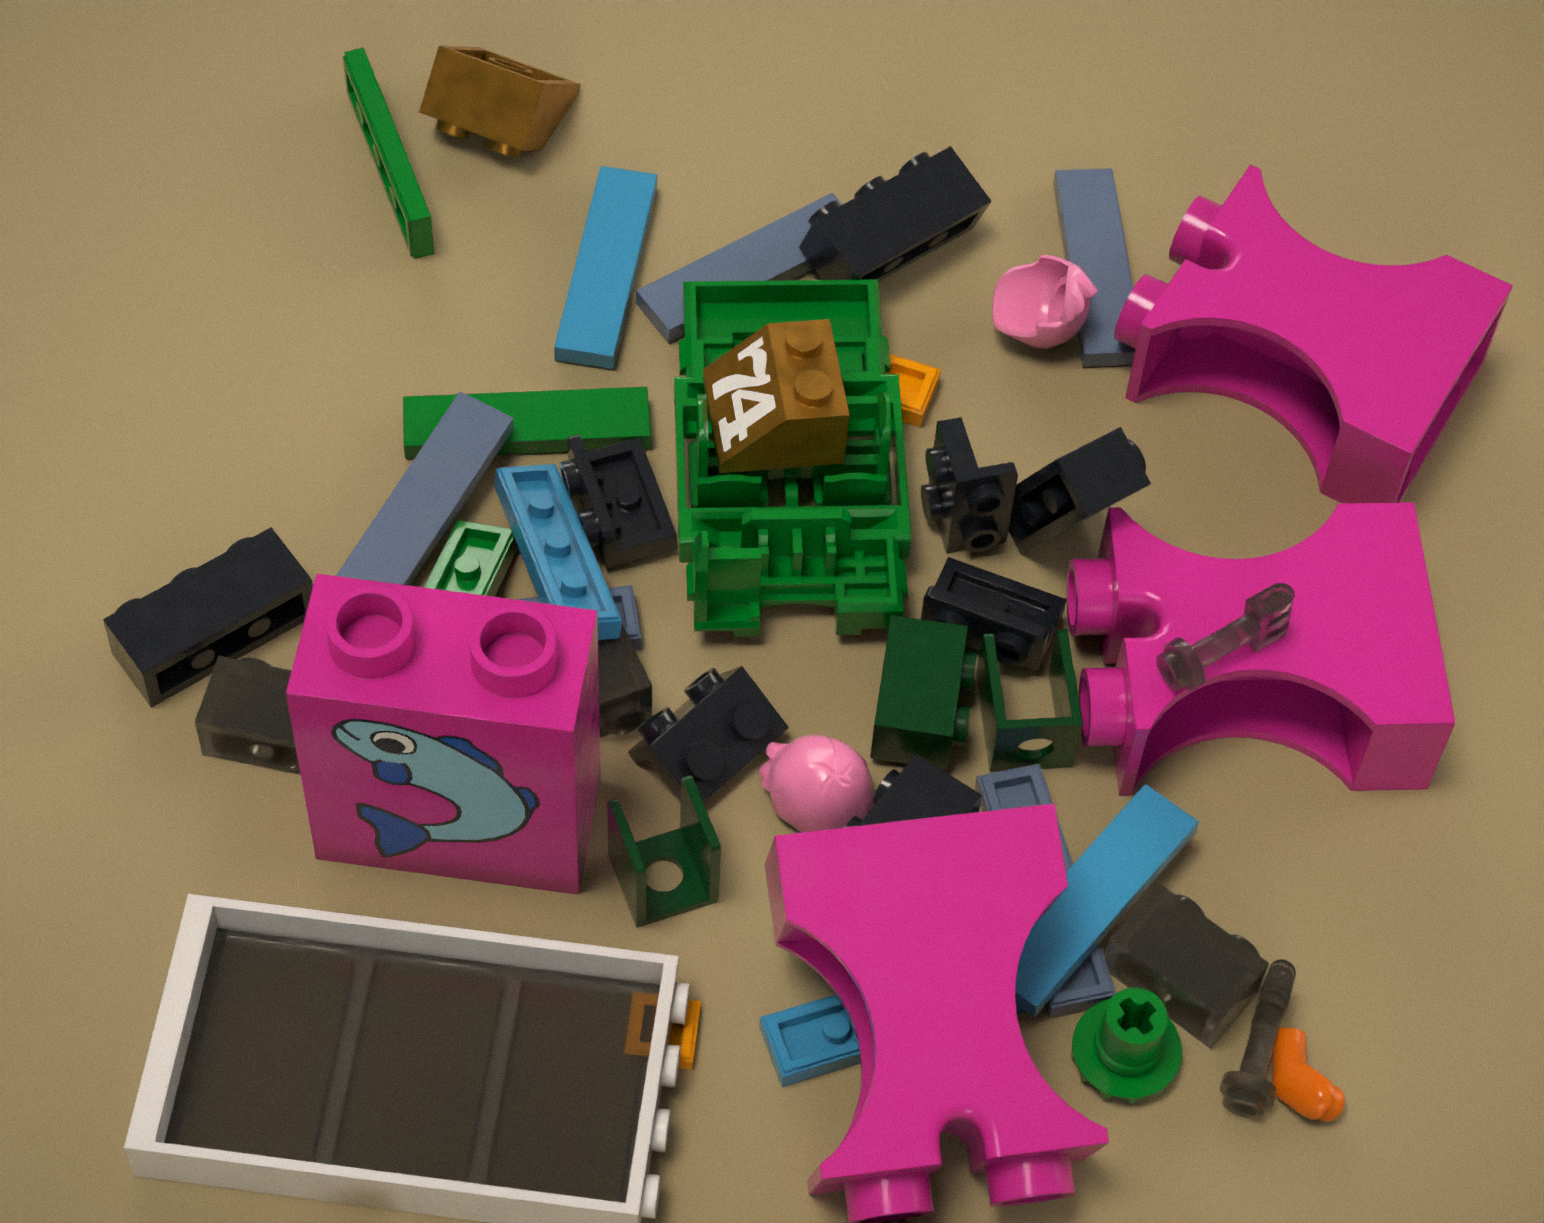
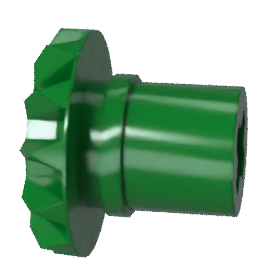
(1127, 1046)

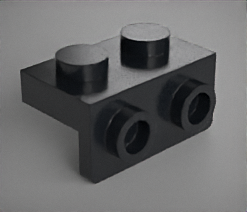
(965, 500)
(619, 501)
(987, 603)
(711, 733)

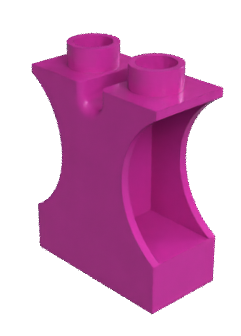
(1329, 346)
(1346, 685)
(924, 951)

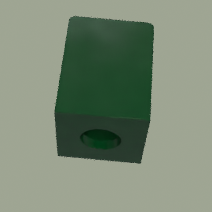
(1005, 736)
(690, 847)

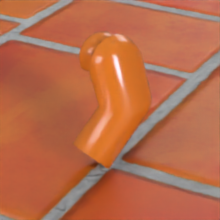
(1300, 1084)

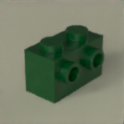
(920, 691)

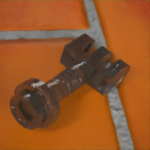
(1262, 623)
(1247, 1090)

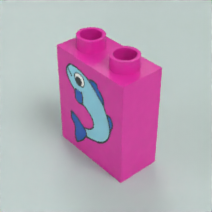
(448, 732)

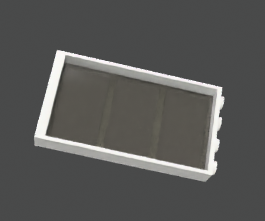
(409, 1066)

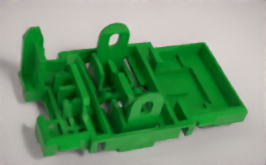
(826, 554)

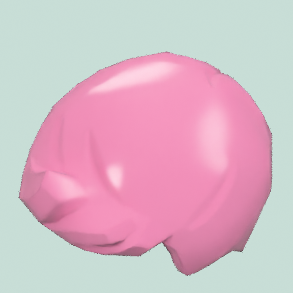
(1042, 302)
(817, 782)

